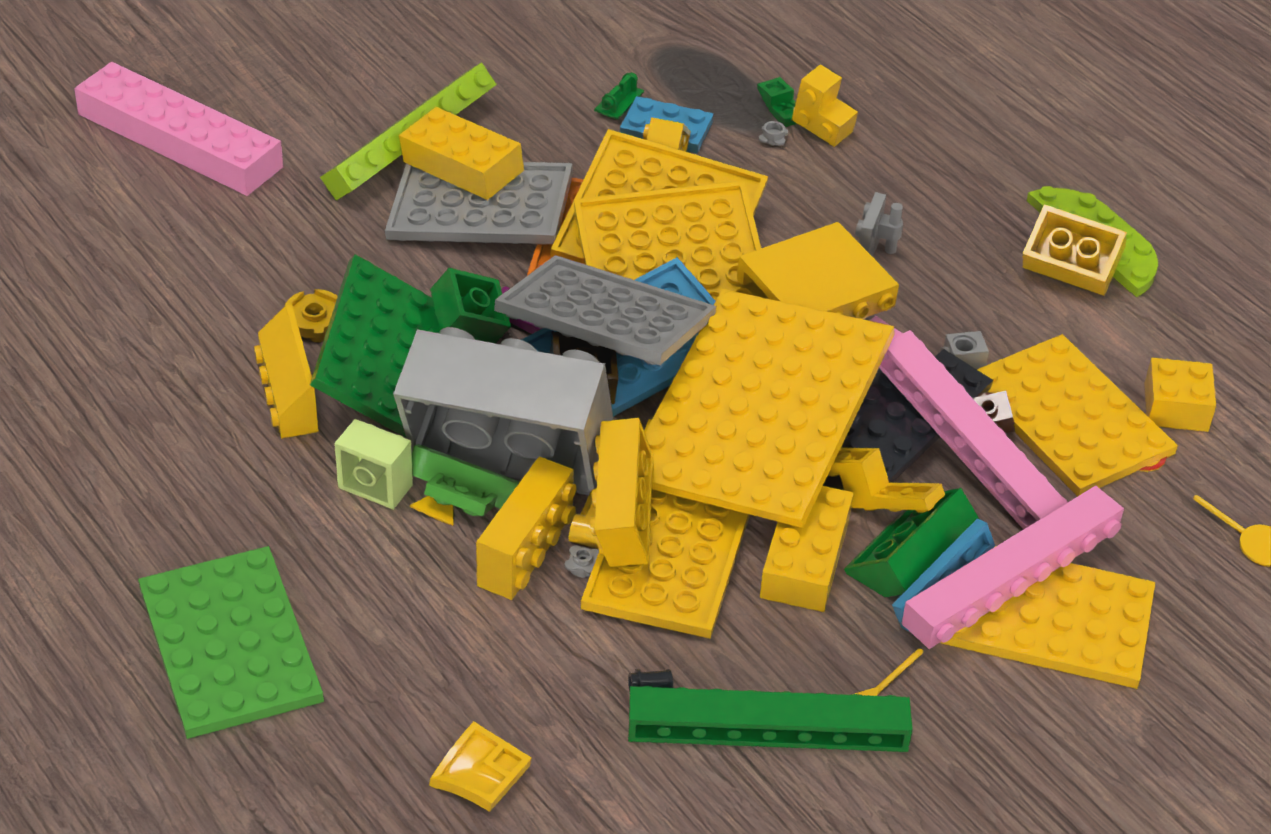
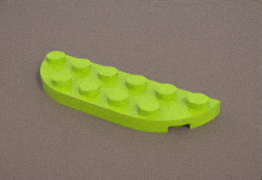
(1139, 260)

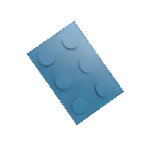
(644, 108)

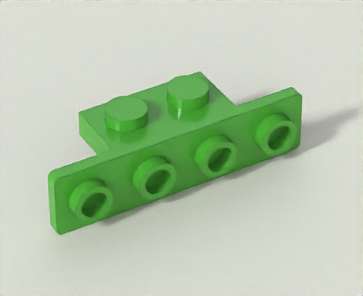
(460, 482)

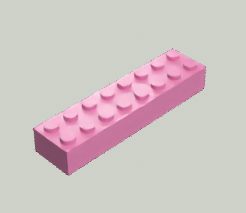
(179, 128)

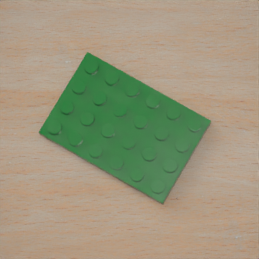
(371, 340)

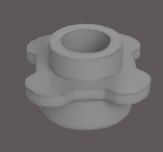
(773, 133)
(581, 561)

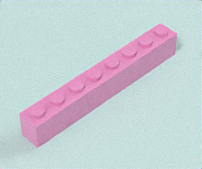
(969, 431)
(1012, 567)

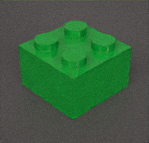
(468, 303)

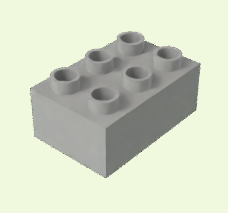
(503, 403)

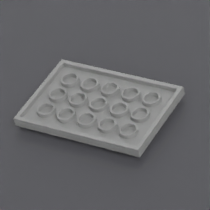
(521, 212)
(605, 309)

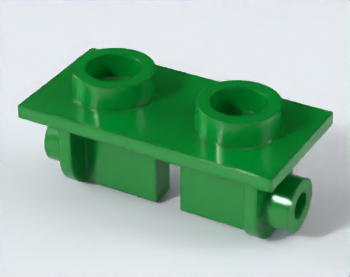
(620, 97)

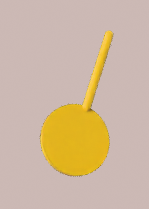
(1254, 540)

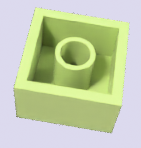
(374, 463)

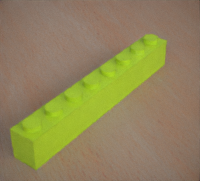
(386, 146)

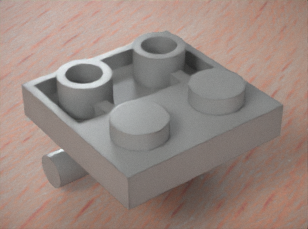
(880, 225)

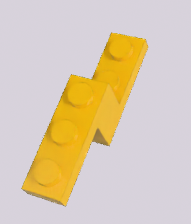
(865, 475)

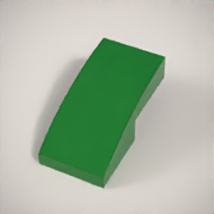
(779, 99)

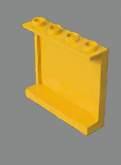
(821, 272)

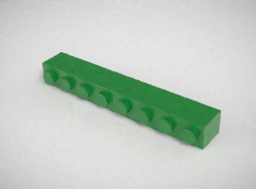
(769, 719)

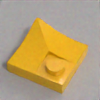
(480, 767)

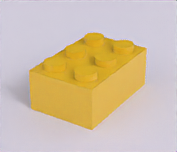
(1074, 250)

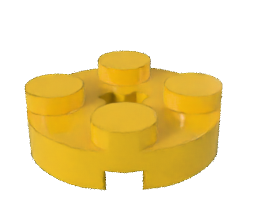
(313, 325)

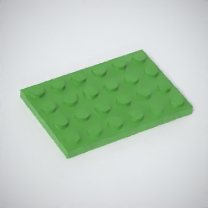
(229, 642)

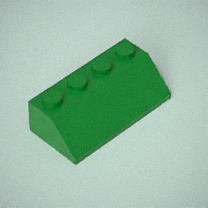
(912, 544)

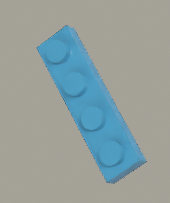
(970, 545)

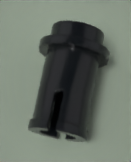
(659, 679)

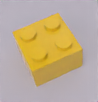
(1180, 394)

